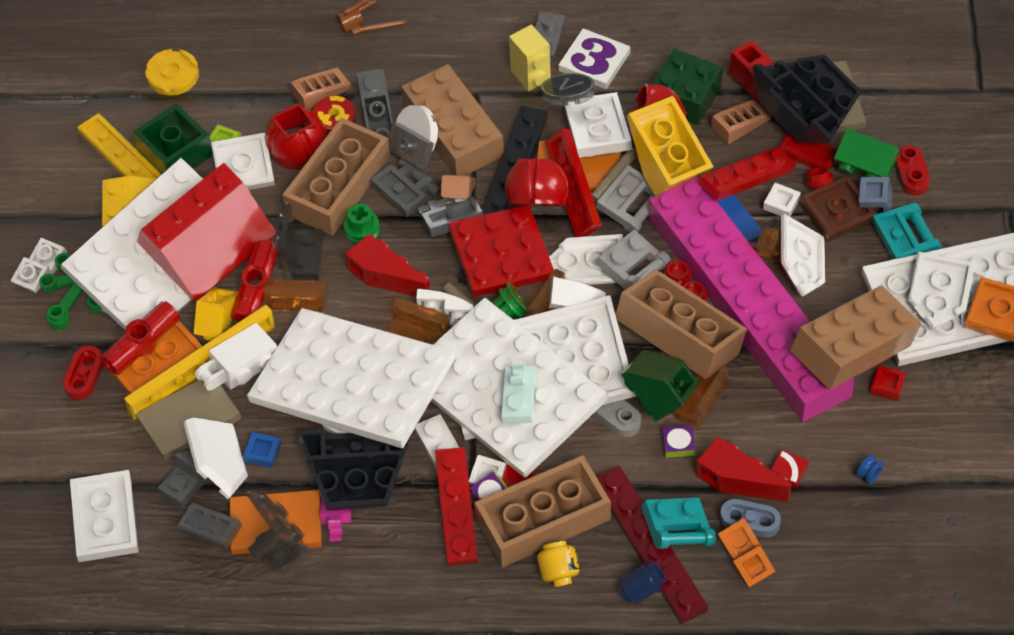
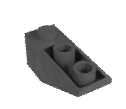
(375, 101)

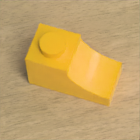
(214, 313)

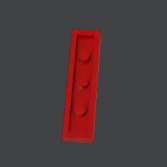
(747, 173)
(579, 201)
(456, 506)

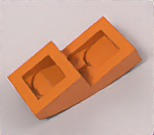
(746, 552)

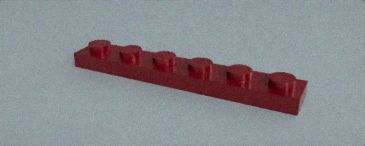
(626, 508)

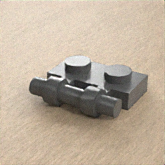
(400, 191)
(439, 213)

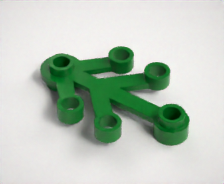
(63, 320)

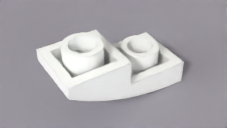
(40, 263)
(568, 292)
(444, 303)

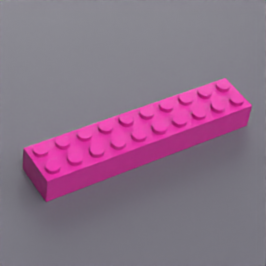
(744, 291)

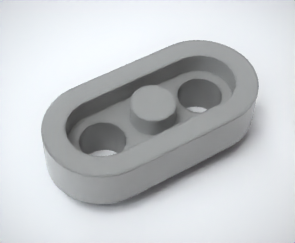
(612, 415)

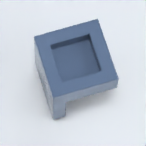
(876, 192)

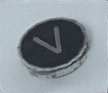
(568, 88)

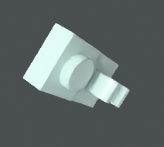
(518, 393)

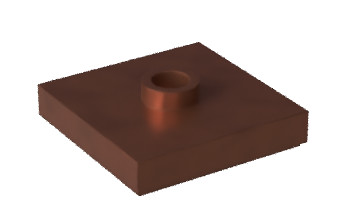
(837, 208)

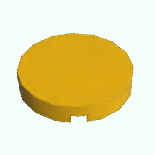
(172, 72)

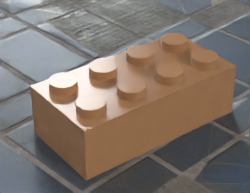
(465, 132)
(337, 175)
(680, 323)
(855, 337)
(542, 510)

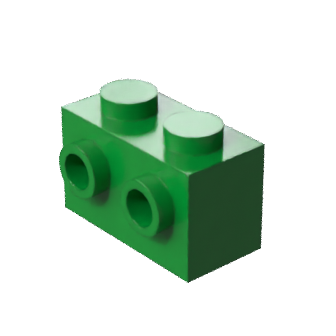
(865, 155)

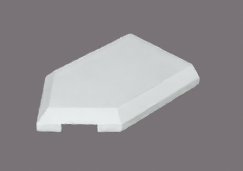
(802, 255)
(579, 257)
(940, 288)
(216, 453)

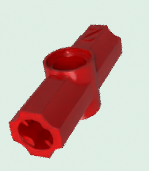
(259, 268)
(150, 328)

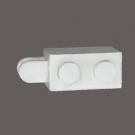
(237, 359)

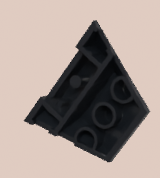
(806, 96)
(351, 468)

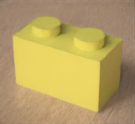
(529, 57)

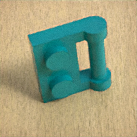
(898, 235)
(677, 515)

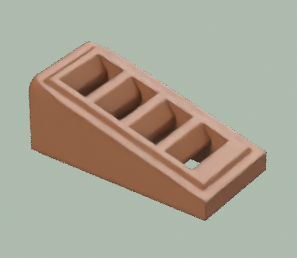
(309, 83)
(728, 133)
(457, 186)

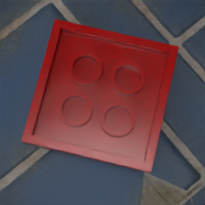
(501, 250)

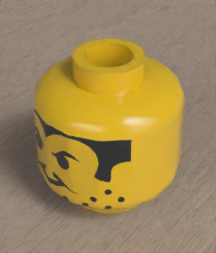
(558, 563)

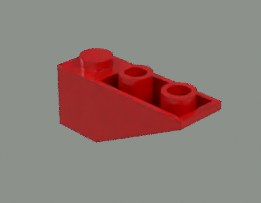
(742, 63)
(383, 269)
(736, 473)

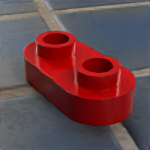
(912, 167)
(82, 375)

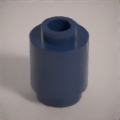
(642, 582)

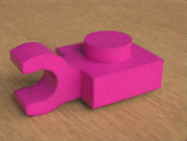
(334, 519)

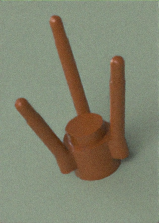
(351, 18)

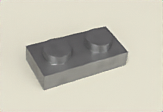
(551, 29)

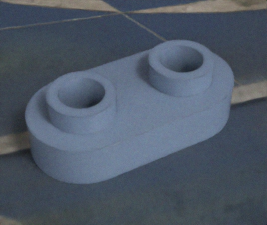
(754, 515)

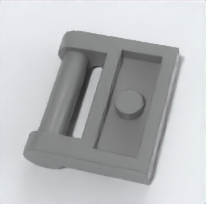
(623, 195)
(627, 255)

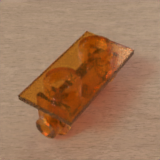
(769, 243)

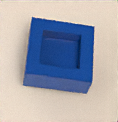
(262, 450)

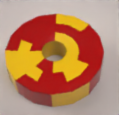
(334, 106)

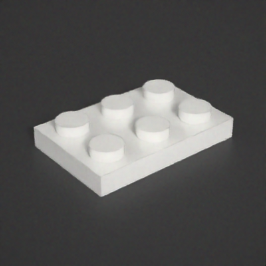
(598, 126)
(104, 516)

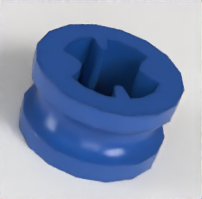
(870, 469)

